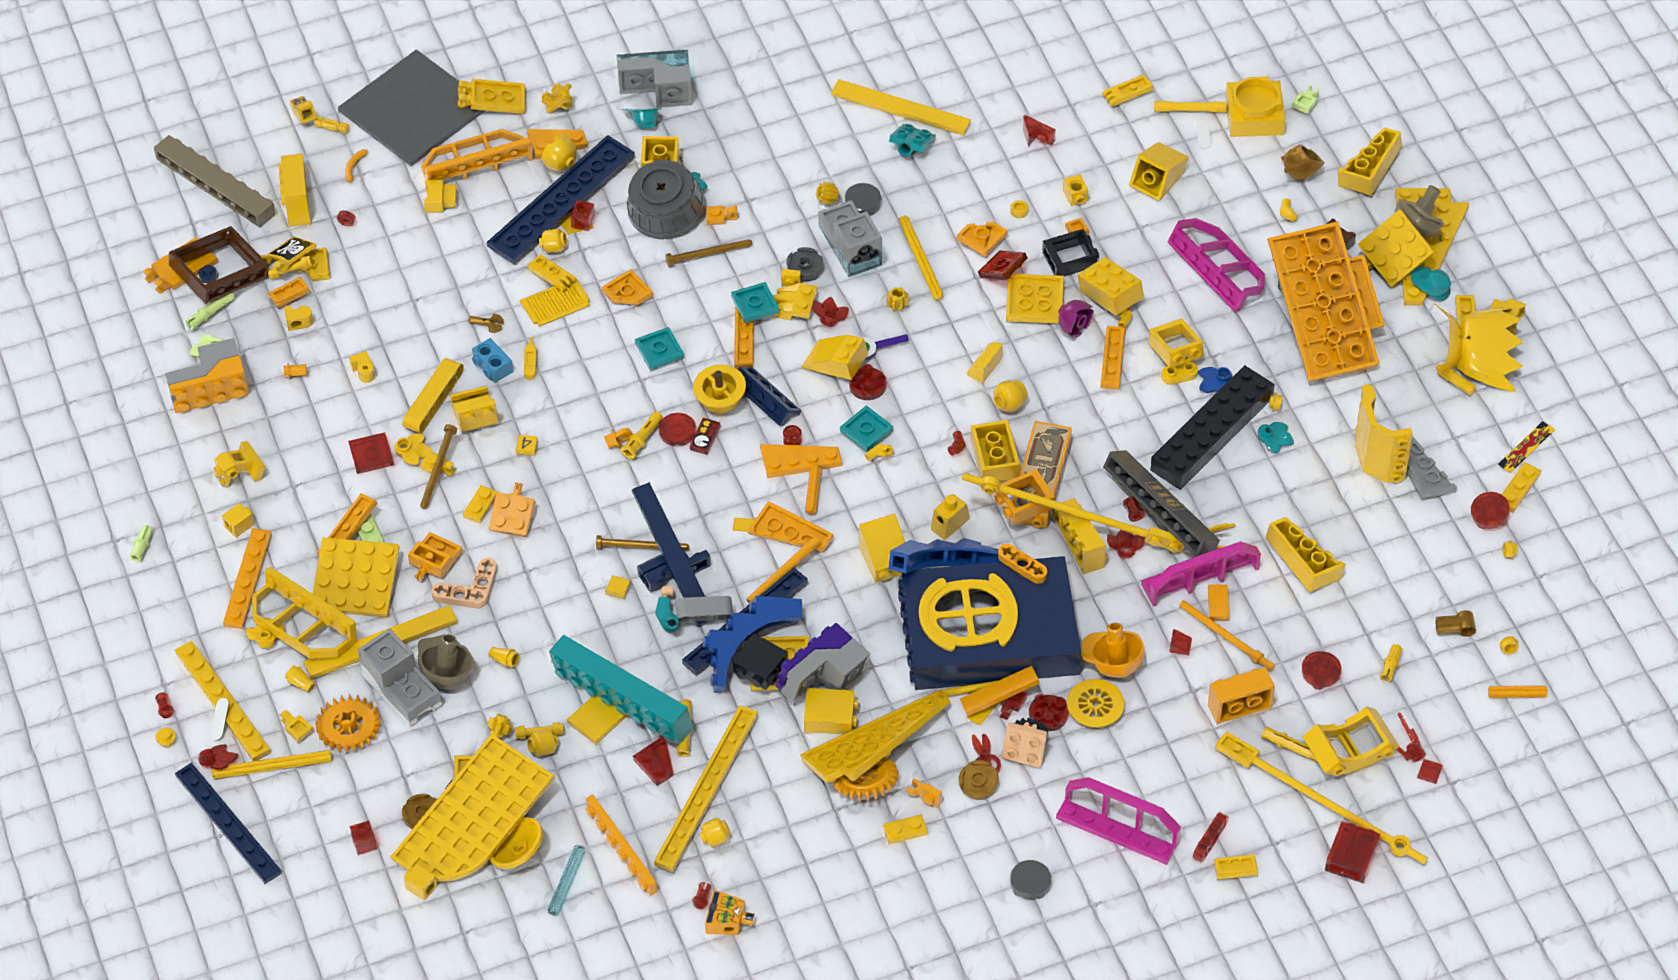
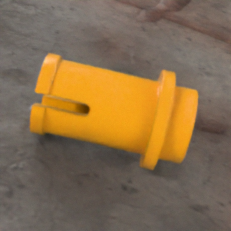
(294, 370)

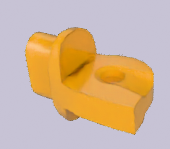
(615, 439)

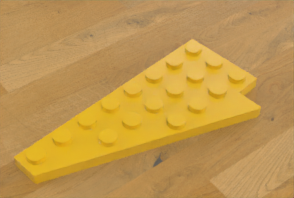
(1452, 215)
(866, 745)

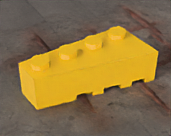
(294, 189)
(1081, 539)
(1303, 556)

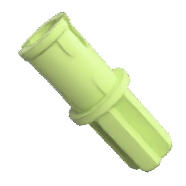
(141, 543)

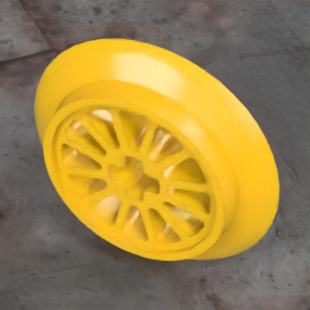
(1113, 709)

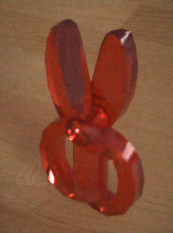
(984, 750)

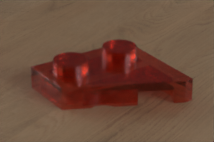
(655, 761)

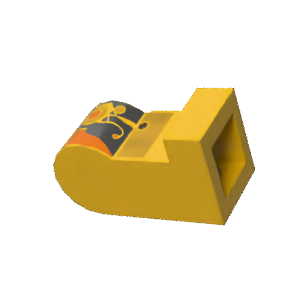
(301, 108)

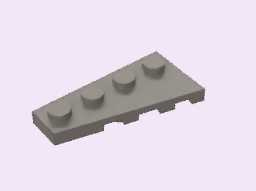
(1426, 475)

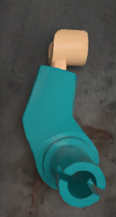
(663, 610)

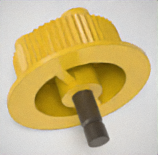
(719, 388)

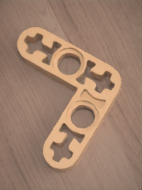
(475, 591)

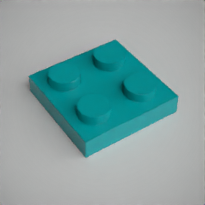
(754, 302)
(659, 348)
(866, 428)

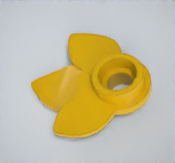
(413, 449)
(262, 636)

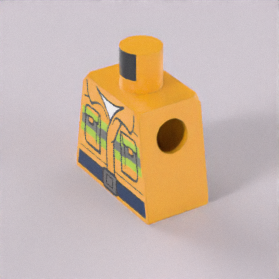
(726, 915)

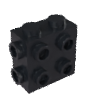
(759, 662)

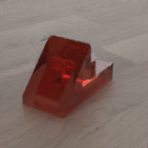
(1036, 130)

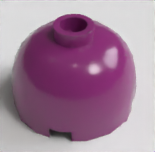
(1075, 316)

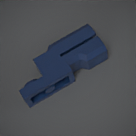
(656, 572)

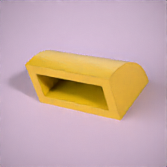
(986, 362)

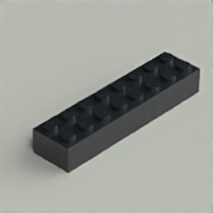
(1212, 427)

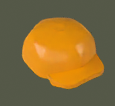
(1114, 652)

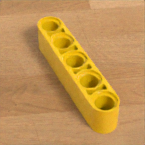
(433, 395)

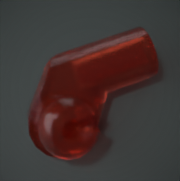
(958, 444)

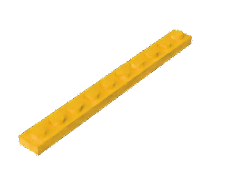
(705, 788)

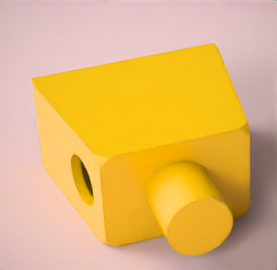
(949, 516)

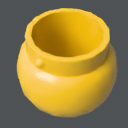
(1010, 395)

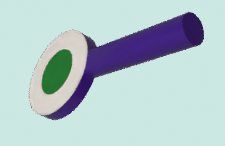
(872, 346)

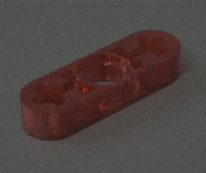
(1210, 837)

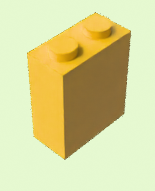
(830, 711)

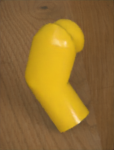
(1126, 317)

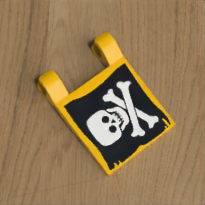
(289, 253)

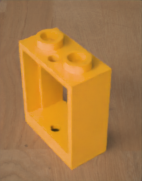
(1028, 510)

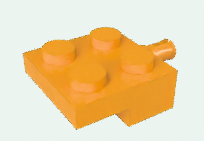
(512, 512)
(433, 556)

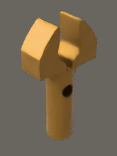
(489, 322)

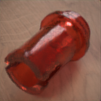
(165, 709)
(700, 900)

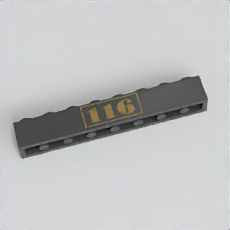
(1160, 503)

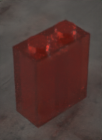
(1352, 852)

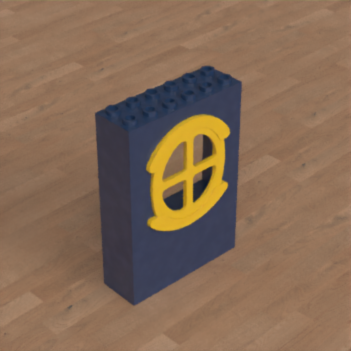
(1034, 628)

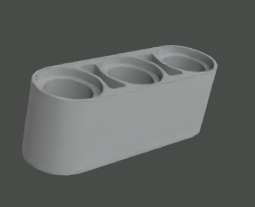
(704, 608)

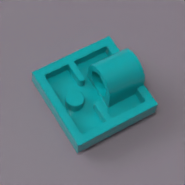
(915, 138)

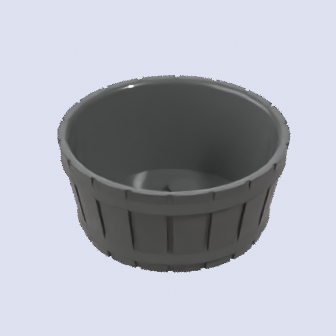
(668, 211)

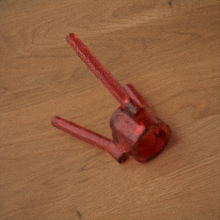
(1414, 749)

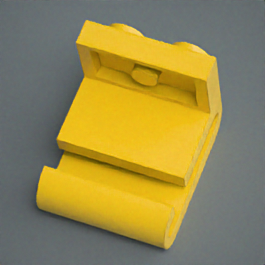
(474, 408)

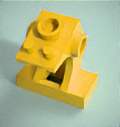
(248, 461)

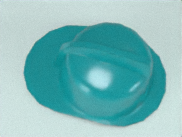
(644, 117)
(1433, 282)

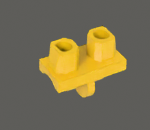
(559, 98)

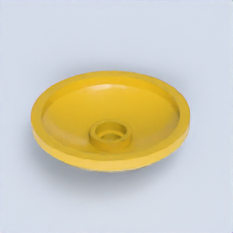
(519, 845)

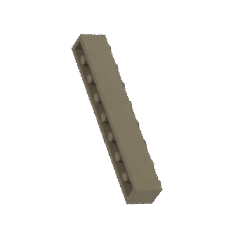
(214, 181)

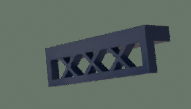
(767, 396)

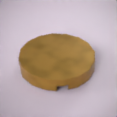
(978, 780)
(416, 809)

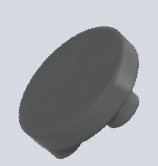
(865, 197)
(1030, 879)

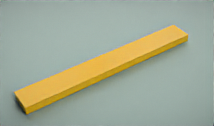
(901, 107)
(405, 631)

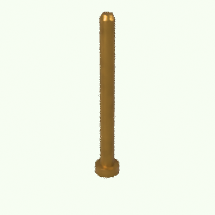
(670, 259)
(450, 431)
(631, 543)

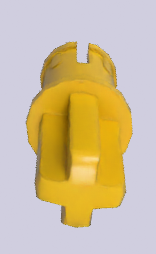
(1391, 662)

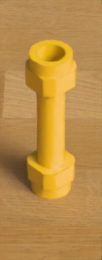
(305, 263)
(521, 732)

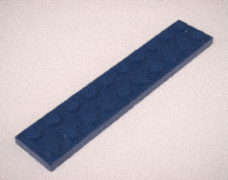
(560, 198)

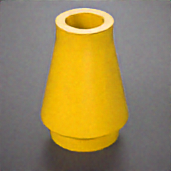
(505, 656)
(299, 678)

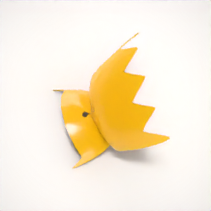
(1485, 353)

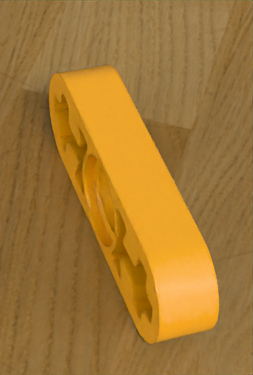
(1025, 571)

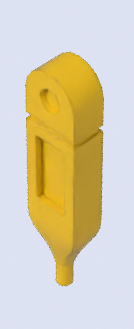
(530, 358)

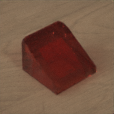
(1180, 643)

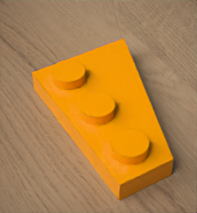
(541, 137)

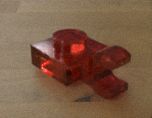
(1012, 703)

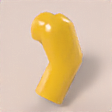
(1287, 212)
(879, 450)

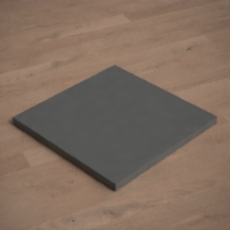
(410, 108)

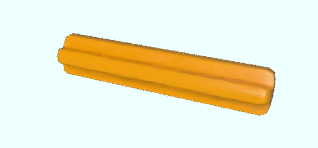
(813, 490)
(1517, 691)

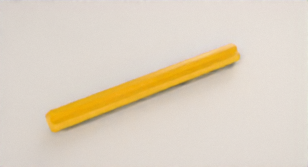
(921, 257)
(273, 764)

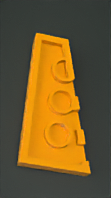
(795, 459)
(787, 527)

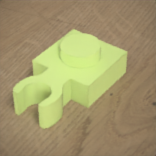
(1305, 101)

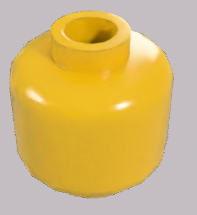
(553, 241)
(542, 743)
(715, 832)

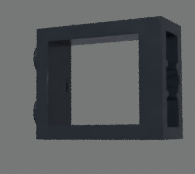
(1053, 245)

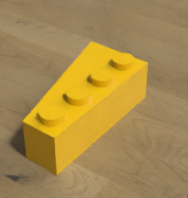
(1371, 163)

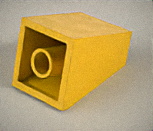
(1157, 170)
(876, 542)

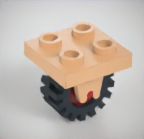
(1025, 742)

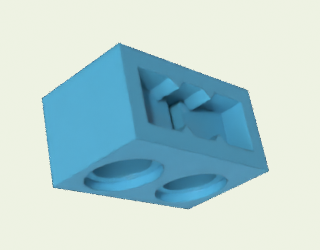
(492, 360)

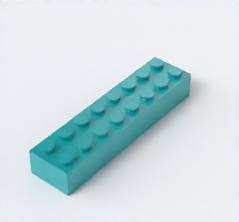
(621, 689)

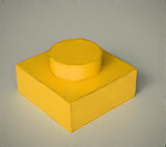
(790, 277)

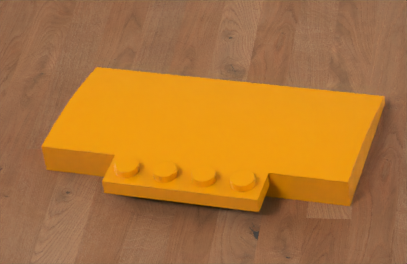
(1327, 300)

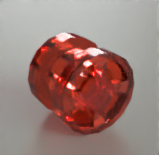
(789, 433)

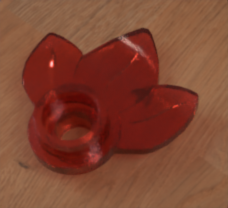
(829, 312)
(1125, 541)
(217, 757)

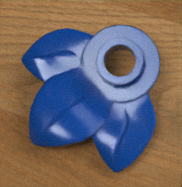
(1214, 378)

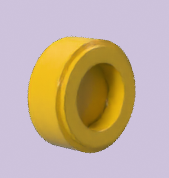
(1019, 209)

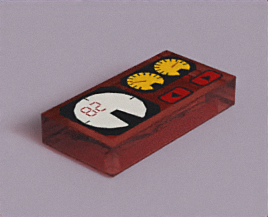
(705, 436)

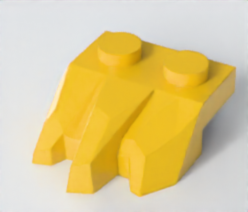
(795, 300)

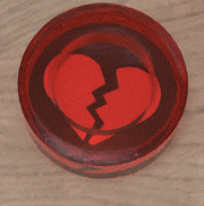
(346, 218)

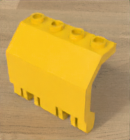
(1380, 450)

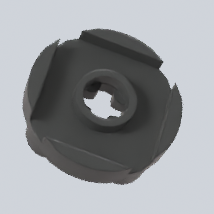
(808, 255)

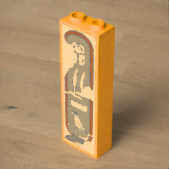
(1047, 454)

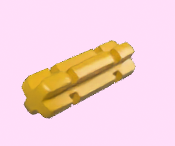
(332, 125)

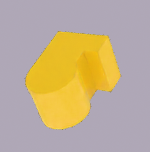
(298, 318)
(364, 366)

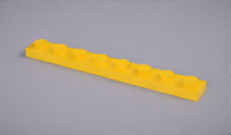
(215, 690)

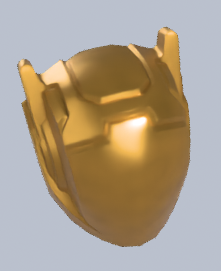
(1301, 162)

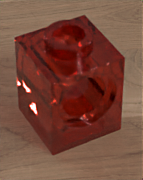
(582, 215)
(363, 837)

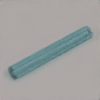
(566, 880)

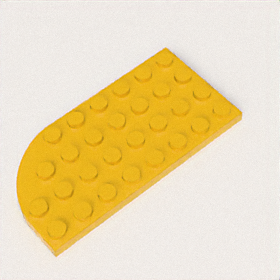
(474, 812)

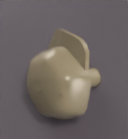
(1420, 212)
(444, 661)

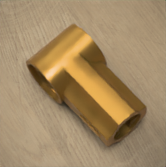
(1460, 623)

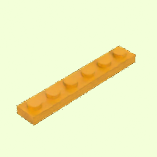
(247, 578)
(623, 848)

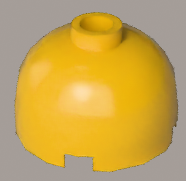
(560, 154)

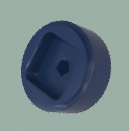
(208, 274)

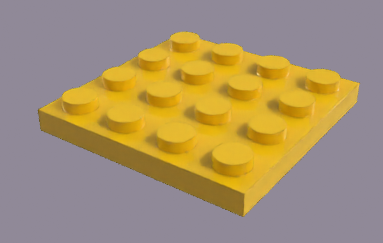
(356, 575)

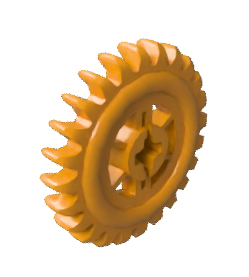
(348, 715)
(871, 781)

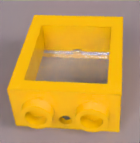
(1176, 343)

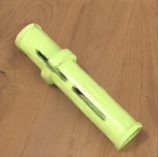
(204, 313)

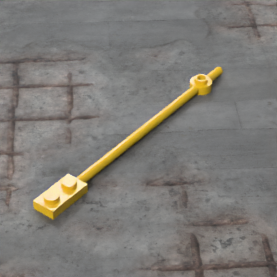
(1154, 536)
(1248, 755)

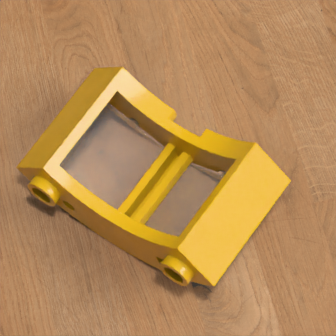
(1352, 745)

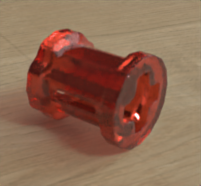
(1135, 513)

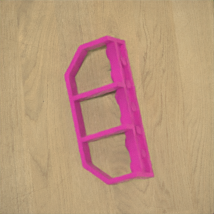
(1208, 270)
(1201, 568)
(1114, 830)

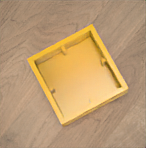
(1255, 107)

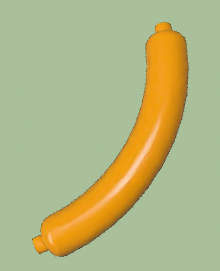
(349, 167)

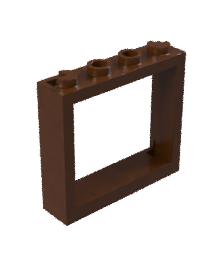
(226, 285)

